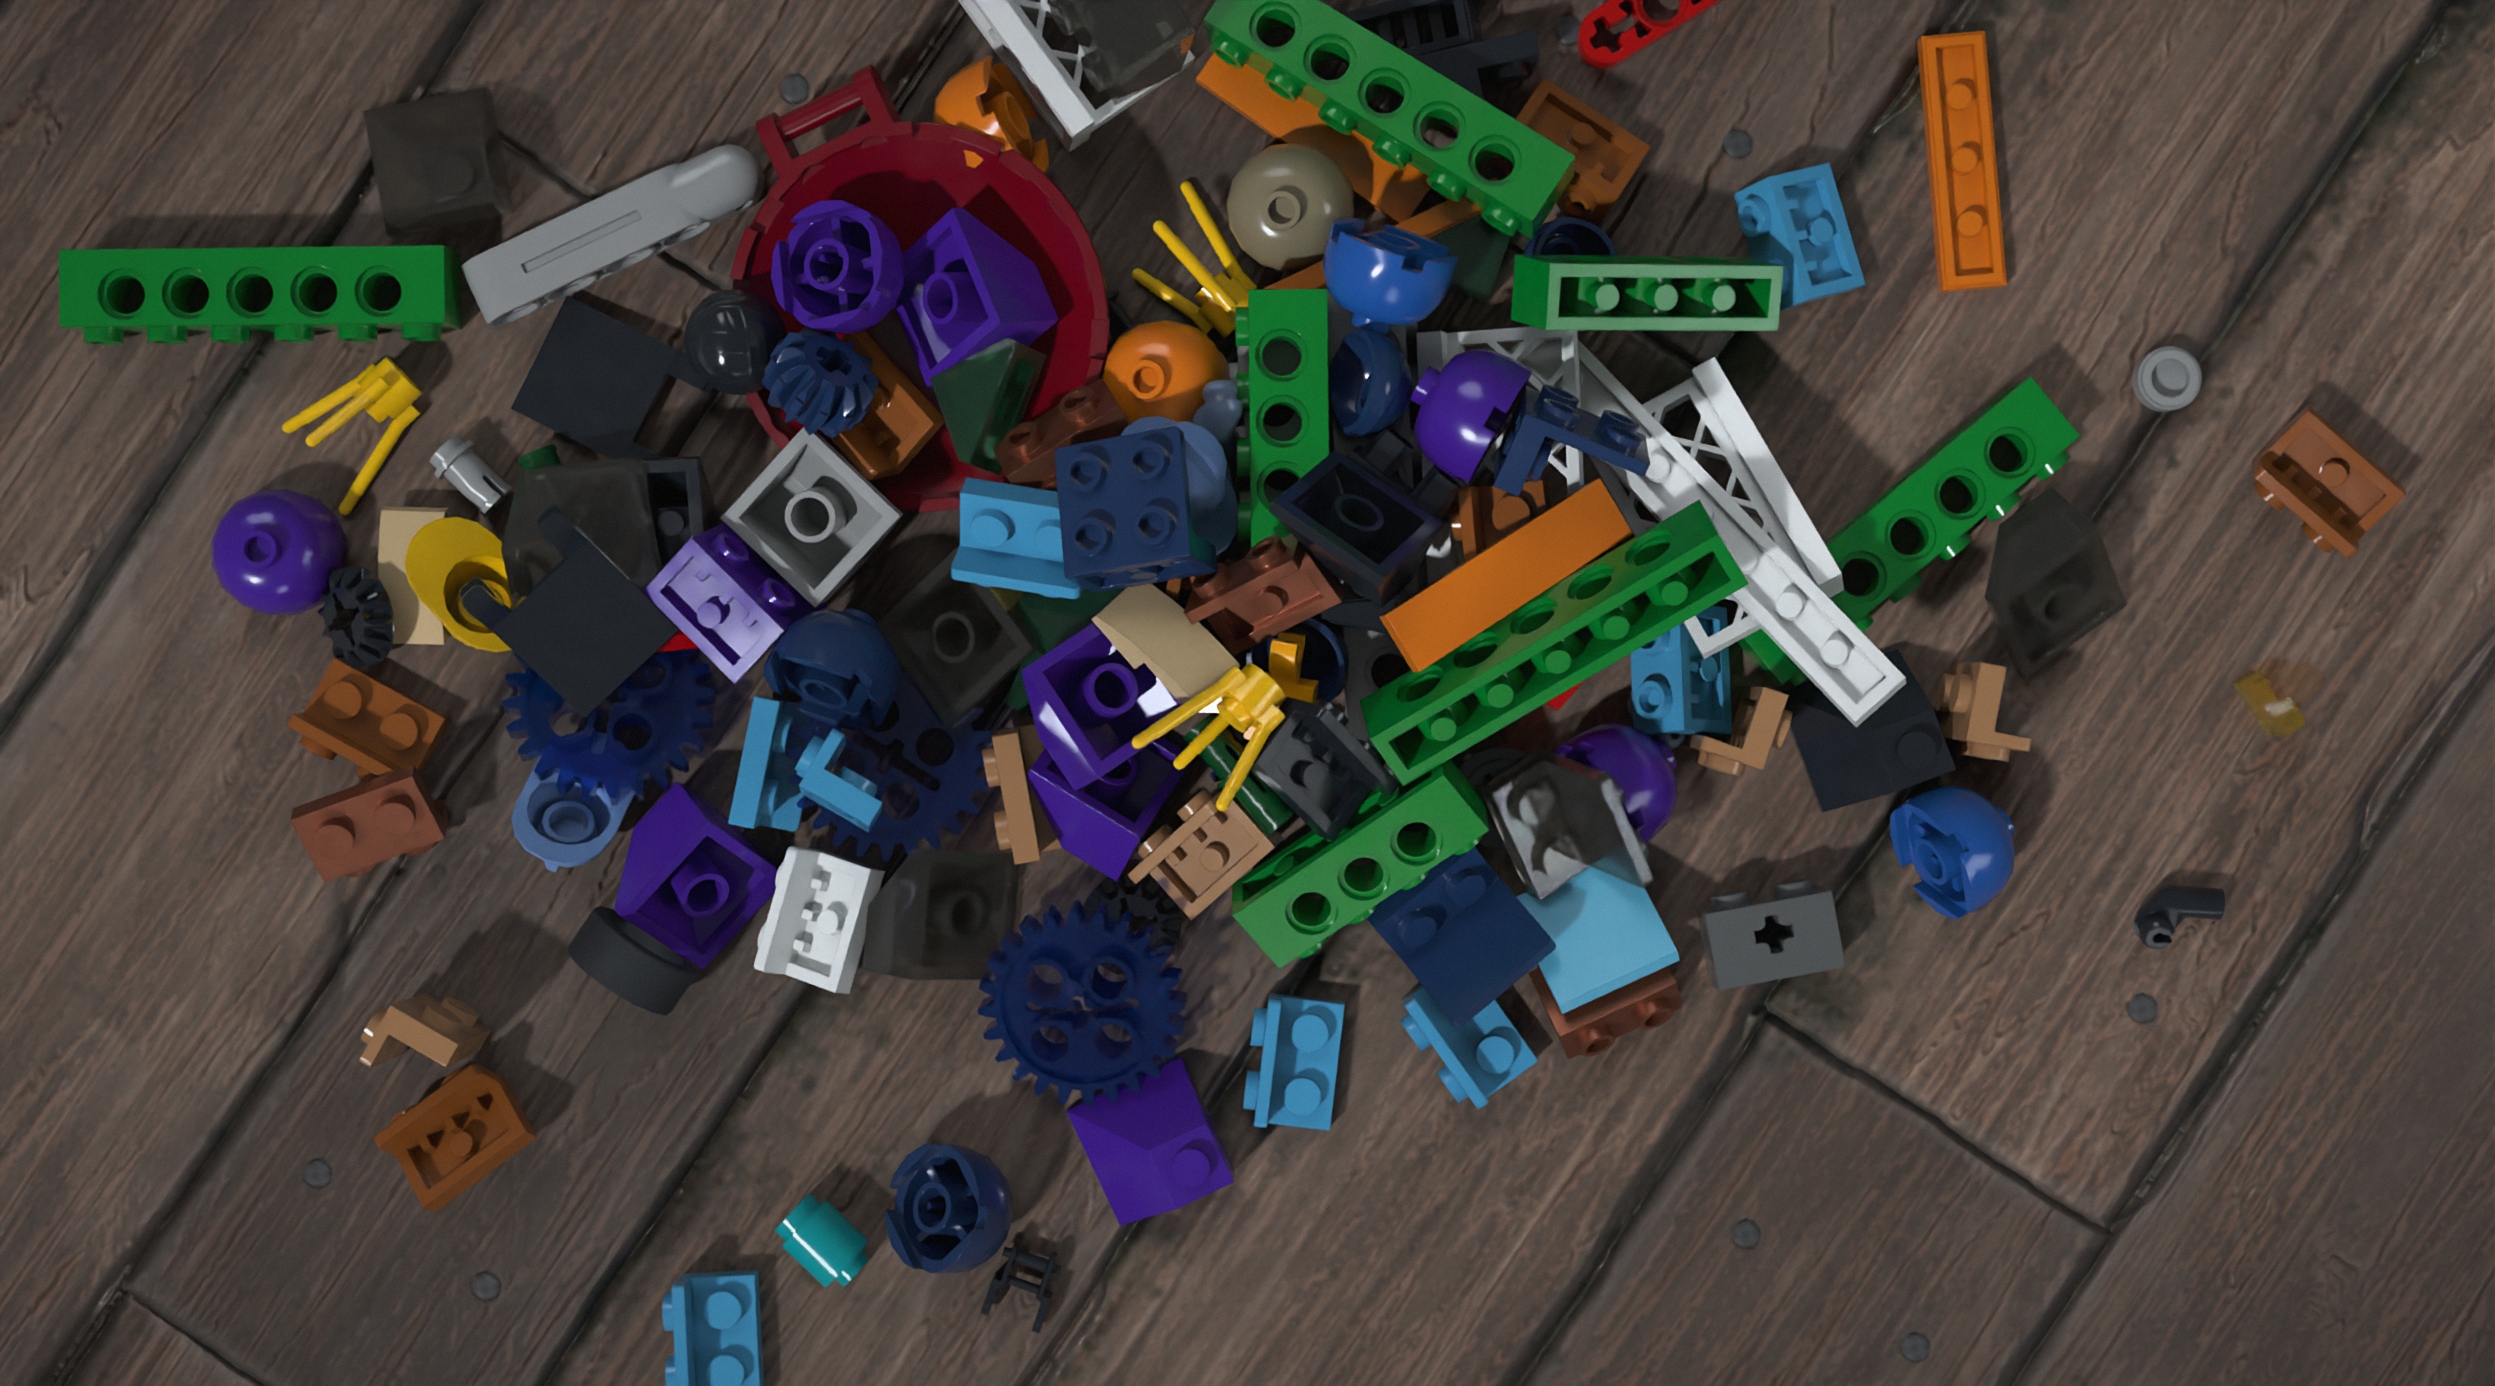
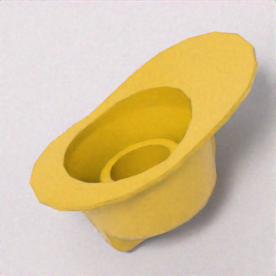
(443, 561)

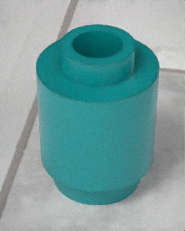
(823, 1241)

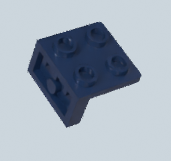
(1556, 416)
(1128, 512)
(1462, 934)

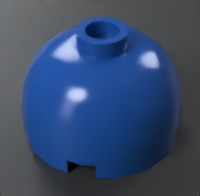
(1385, 274)
(1957, 847)

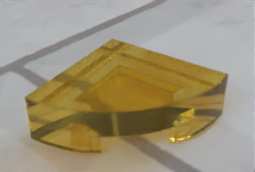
(2274, 716)

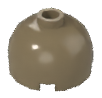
(1286, 204)

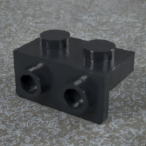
(1320, 766)

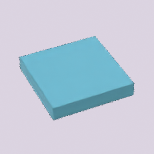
(1602, 937)

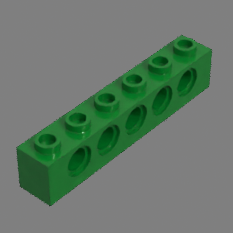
(1429, 100)
(97, 281)
(2019, 416)
(1553, 643)

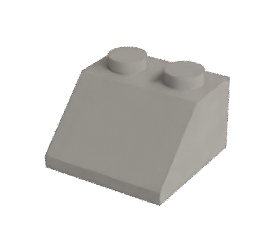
(812, 517)

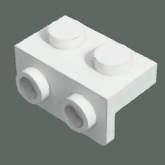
(817, 918)

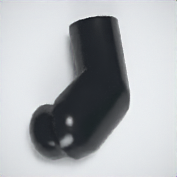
(2170, 906)

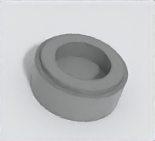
(2166, 379)

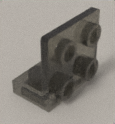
(1562, 821)

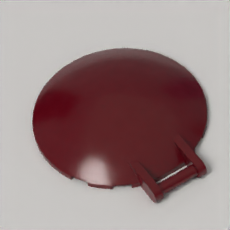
(910, 181)

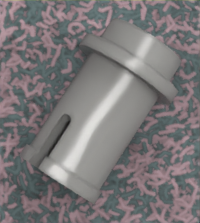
(470, 474)

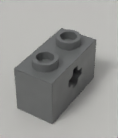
(1806, 946)

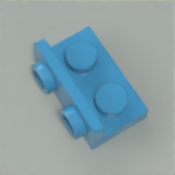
(1802, 226)
(1011, 539)
(1678, 687)
(762, 782)
(844, 794)
(1477, 1055)
(1297, 1061)
(714, 1329)

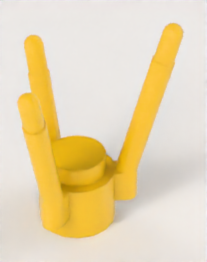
(1218, 293)
(380, 391)
(1247, 701)

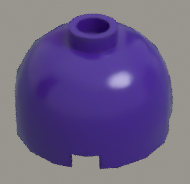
(838, 268)
(1466, 408)
(277, 551)
(1640, 767)

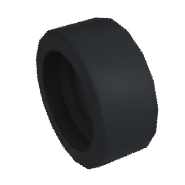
(631, 962)

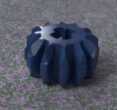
(820, 381)

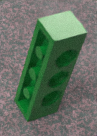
(1646, 293)
(1302, 321)
(1289, 927)

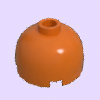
(991, 104)
(1162, 370)

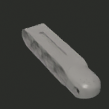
(612, 233)

